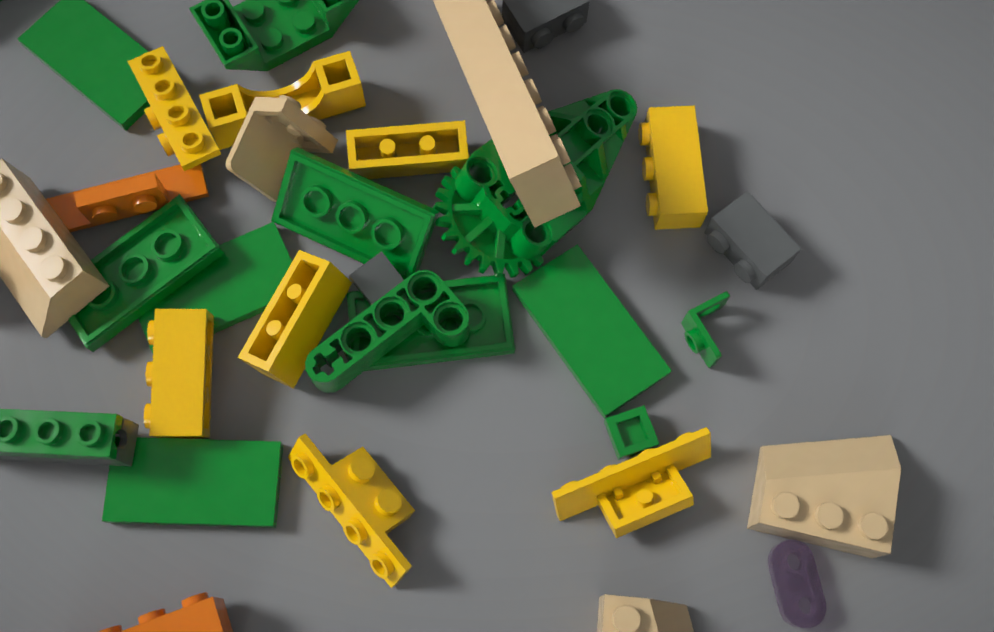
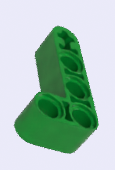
(386, 337)

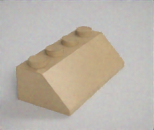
(41, 257)

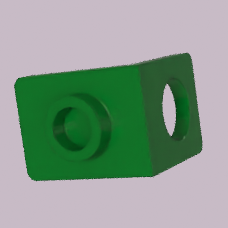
(696, 333)

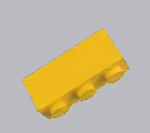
(407, 149)
(673, 167)
(295, 318)
(180, 373)

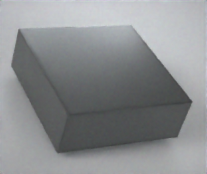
(375, 278)

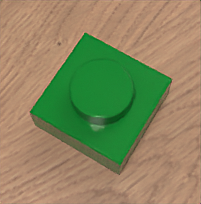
(631, 432)

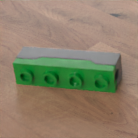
(66, 437)

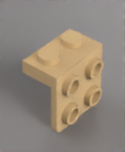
(267, 139)

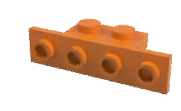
(128, 196)

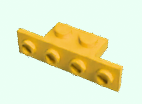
(173, 110)
(638, 488)
(360, 500)

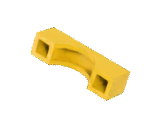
(323, 92)

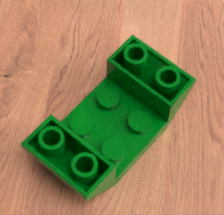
(268, 32)

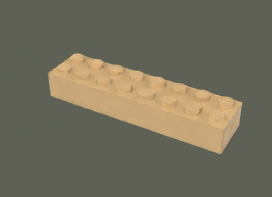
(509, 109)

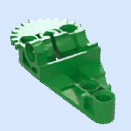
(506, 237)

